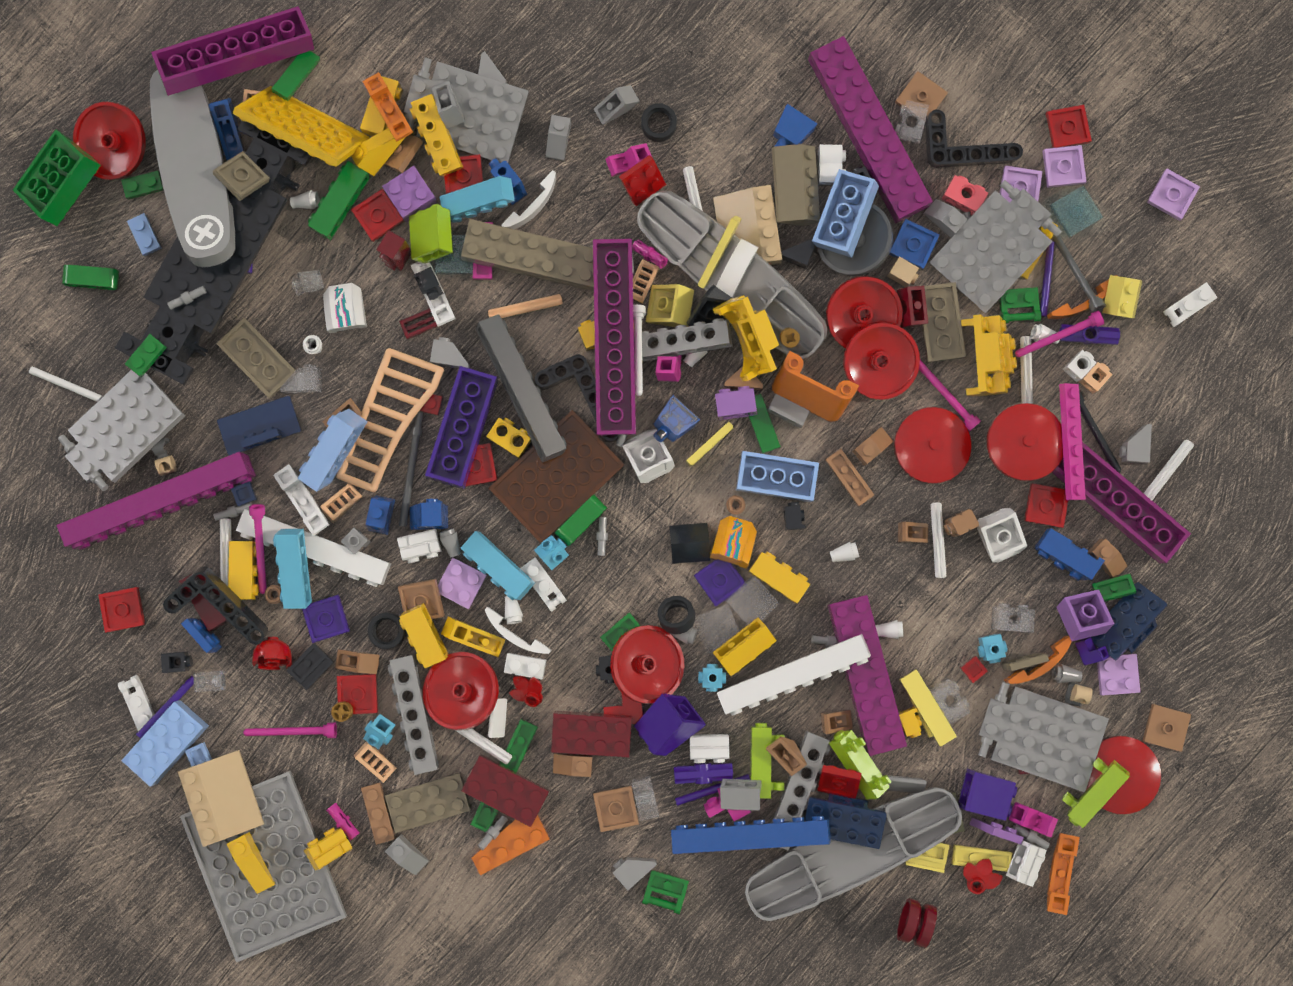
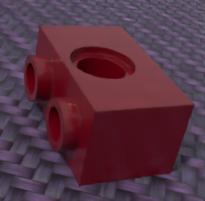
(913, 306)

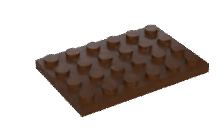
(552, 491)

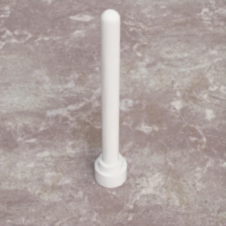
(639, 312)

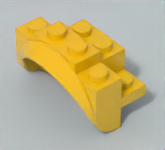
(753, 333)
(993, 355)

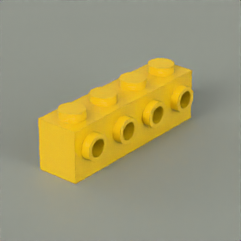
(436, 135)

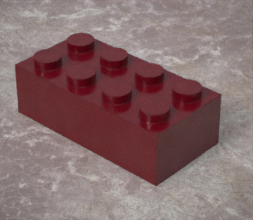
(591, 733)
(505, 790)

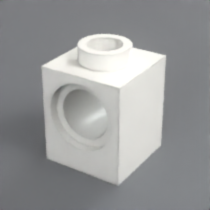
(1072, 368)

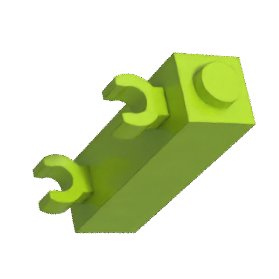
(854, 757)
(761, 759)
(1097, 794)

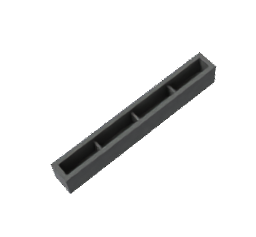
(520, 388)

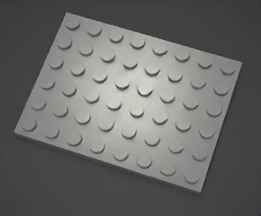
(301, 896)

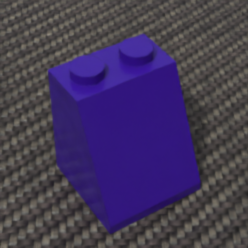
(668, 724)
(987, 794)

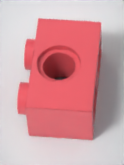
(954, 196)

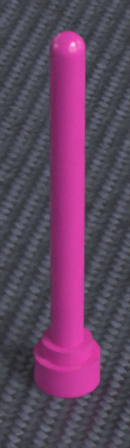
(1094, 320)
(970, 420)
(257, 512)
(328, 730)

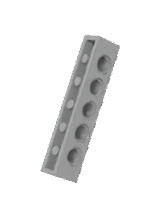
(721, 339)
(809, 742)
(430, 761)

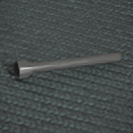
(1095, 302)

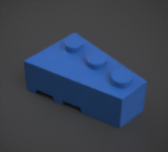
(429, 515)
(1068, 555)

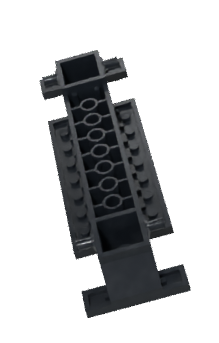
(177, 274)

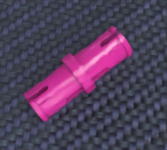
(649, 254)
(343, 821)

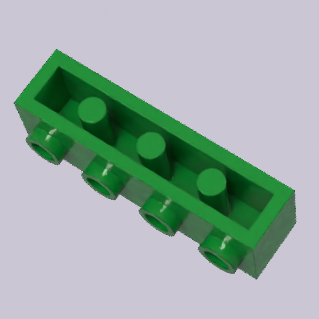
(338, 201)

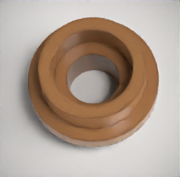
(740, 500)
(268, 594)

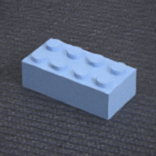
(845, 213)
(332, 449)
(777, 476)
(165, 743)

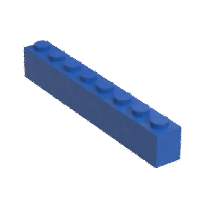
(751, 836)

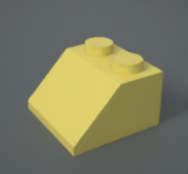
(1122, 296)
(669, 305)

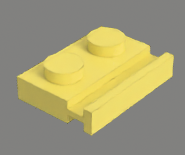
(933, 859)

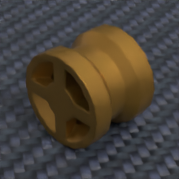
(787, 336)
(338, 711)

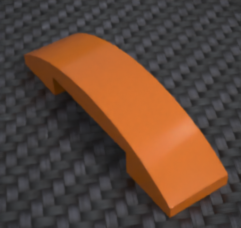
(387, 107)
(1065, 310)
(1059, 649)
(1061, 873)

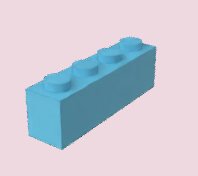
(478, 198)
(497, 565)
(293, 568)

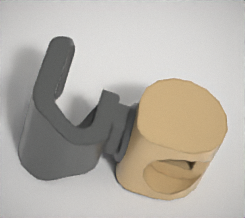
(164, 463)
(1079, 695)

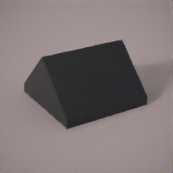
(704, 309)
(689, 543)

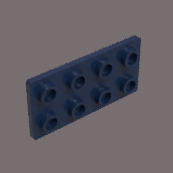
(259, 425)
(1133, 622)
(849, 819)

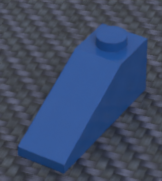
(227, 127)

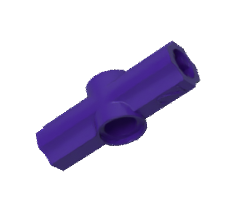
(1101, 335)
(703, 773)

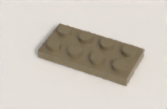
(944, 331)
(256, 357)
(427, 802)

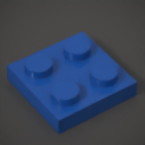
(914, 243)
(198, 631)

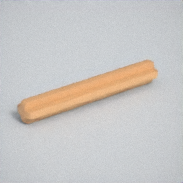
(527, 306)

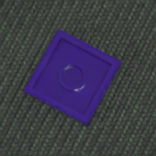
(719, 580)
(326, 619)

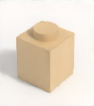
(903, 272)

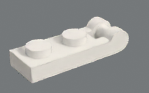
(1190, 304)
(543, 584)
(137, 702)

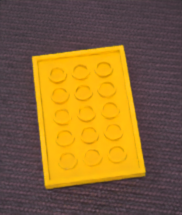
(301, 126)

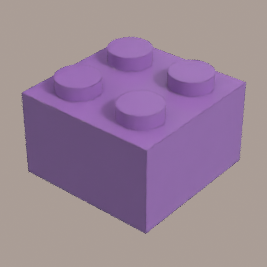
(409, 193)
(736, 403)
(1085, 615)

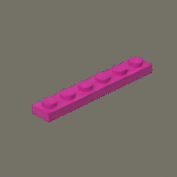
(1072, 441)

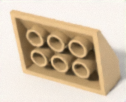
(757, 222)
(221, 798)

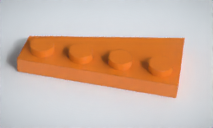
(510, 843)

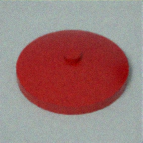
(112, 138)
(859, 304)
(881, 360)
(1025, 442)
(932, 445)
(647, 663)
(460, 691)
(1144, 773)

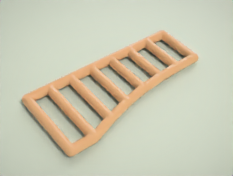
(406, 419)

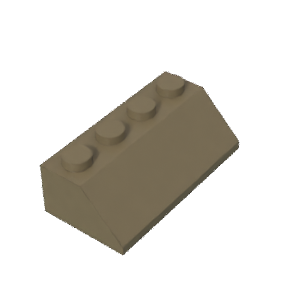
(795, 184)

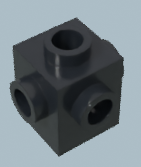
(604, 661)

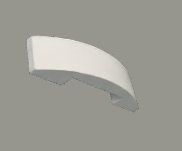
(547, 185)
(736, 267)
(440, 306)
(302, 499)
(496, 619)

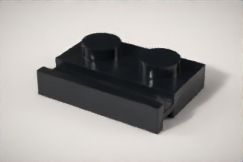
(310, 666)

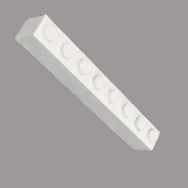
(322, 551)
(793, 674)

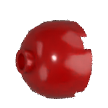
(272, 654)

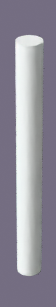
(65, 384)

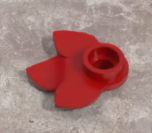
(527, 690)
(981, 873)

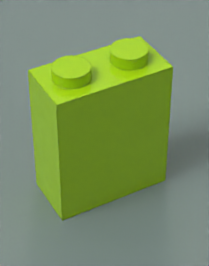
(430, 234)

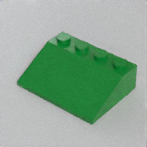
(56, 178)

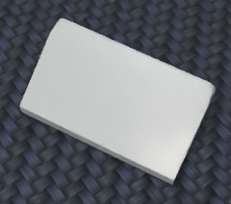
(498, 719)

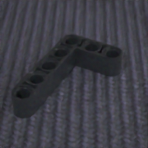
(964, 151)
(572, 372)
(219, 602)

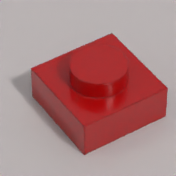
(433, 405)
(973, 669)

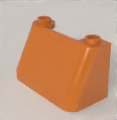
(809, 393)

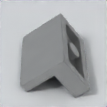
(788, 411)
(740, 794)

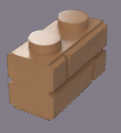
(960, 523)

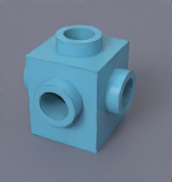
(552, 551)
(985, 648)
(703, 677)
(379, 731)

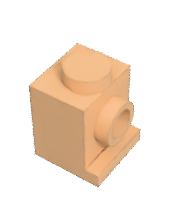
(1102, 373)

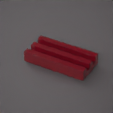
(420, 323)

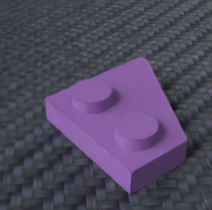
(997, 830)

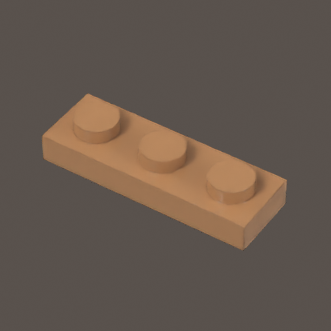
(849, 477)
(378, 813)

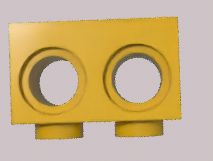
(507, 441)

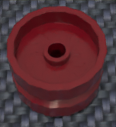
(917, 923)

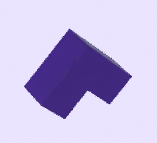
(1089, 653)

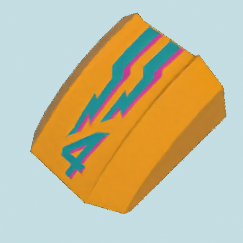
(734, 541)

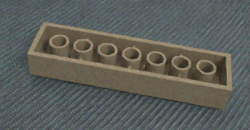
(528, 254)

